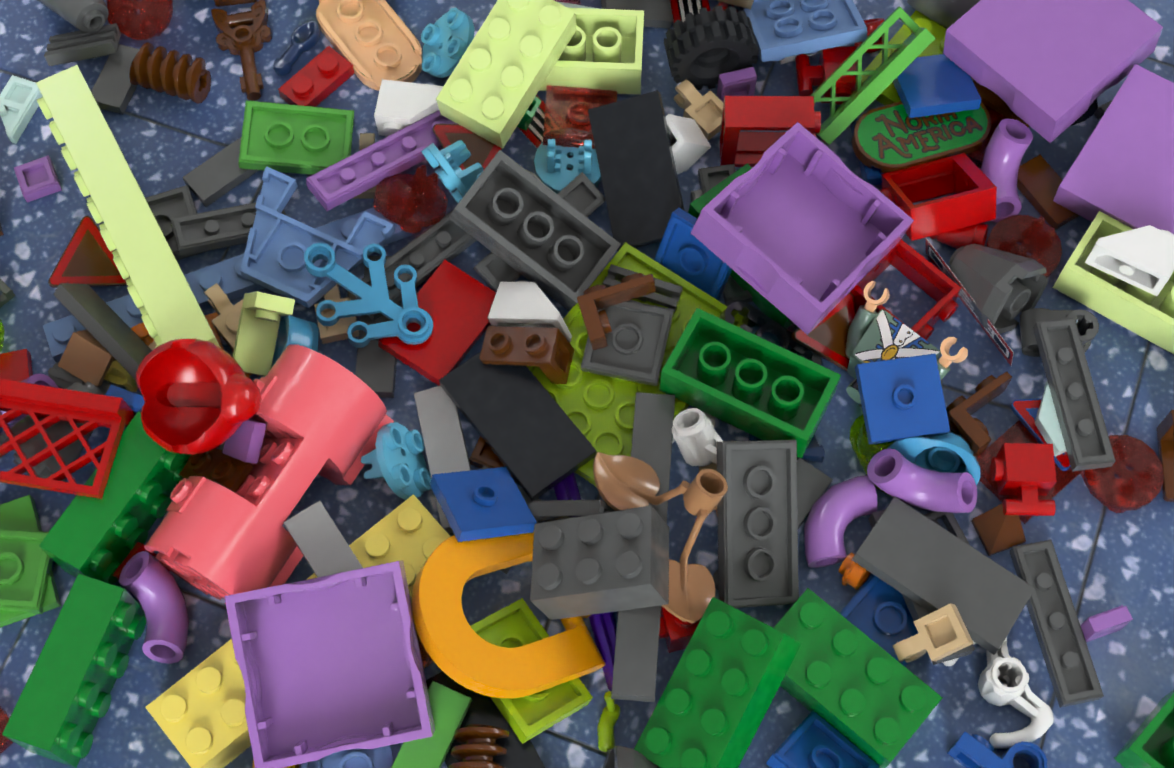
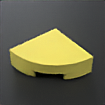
(118, 375)

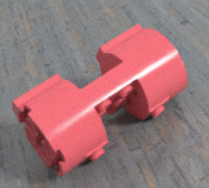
(316, 424)

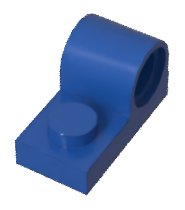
(978, 753)

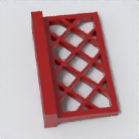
(65, 405)

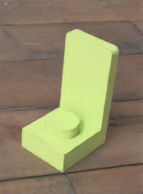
(259, 330)

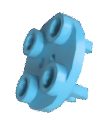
(446, 42)
(553, 161)
(449, 171)
(399, 461)

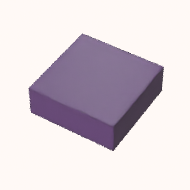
(737, 83)
(37, 178)
(246, 441)
(1105, 623)

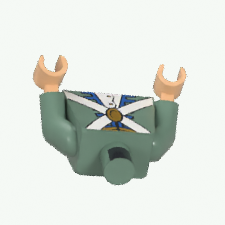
(884, 337)

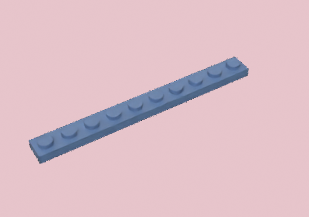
(224, 273)

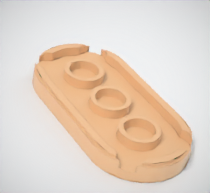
(371, 39)

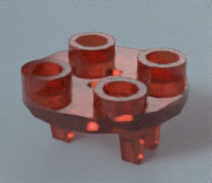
(151, 21)
(411, 200)
(1033, 234)
(1134, 487)

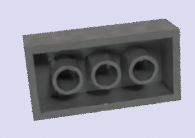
(534, 230)

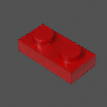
(317, 79)

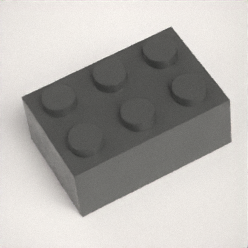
(600, 563)

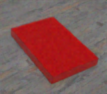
(459, 317)

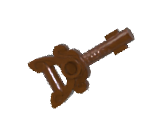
(244, 41)

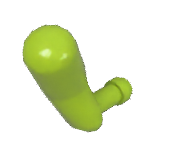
(606, 724)

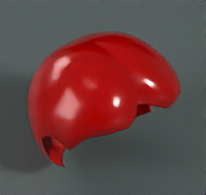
(194, 396)

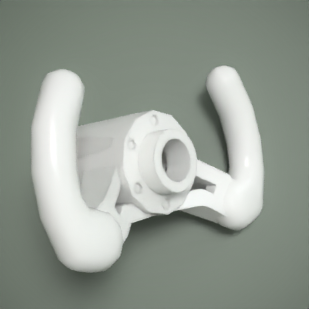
(696, 437)
(1015, 683)

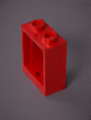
(761, 113)
(969, 206)
(923, 275)

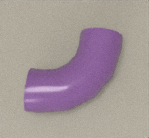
(1002, 164)
(922, 486)
(832, 515)
(162, 605)

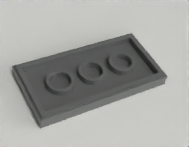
(758, 523)
(941, 570)

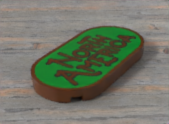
(896, 142)

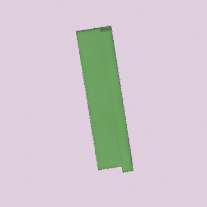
(878, 79)

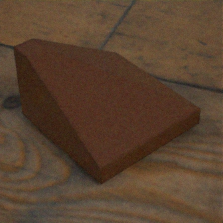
(998, 530)

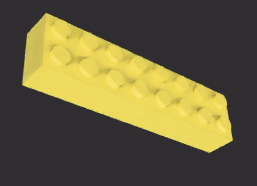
(207, 706)

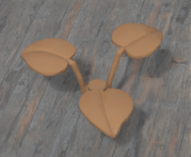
(632, 483)

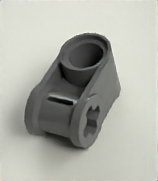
(1087, 326)

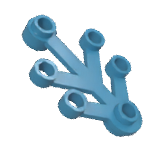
(371, 299)

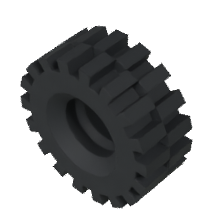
(710, 46)

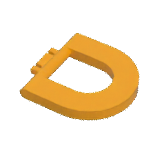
(467, 656)

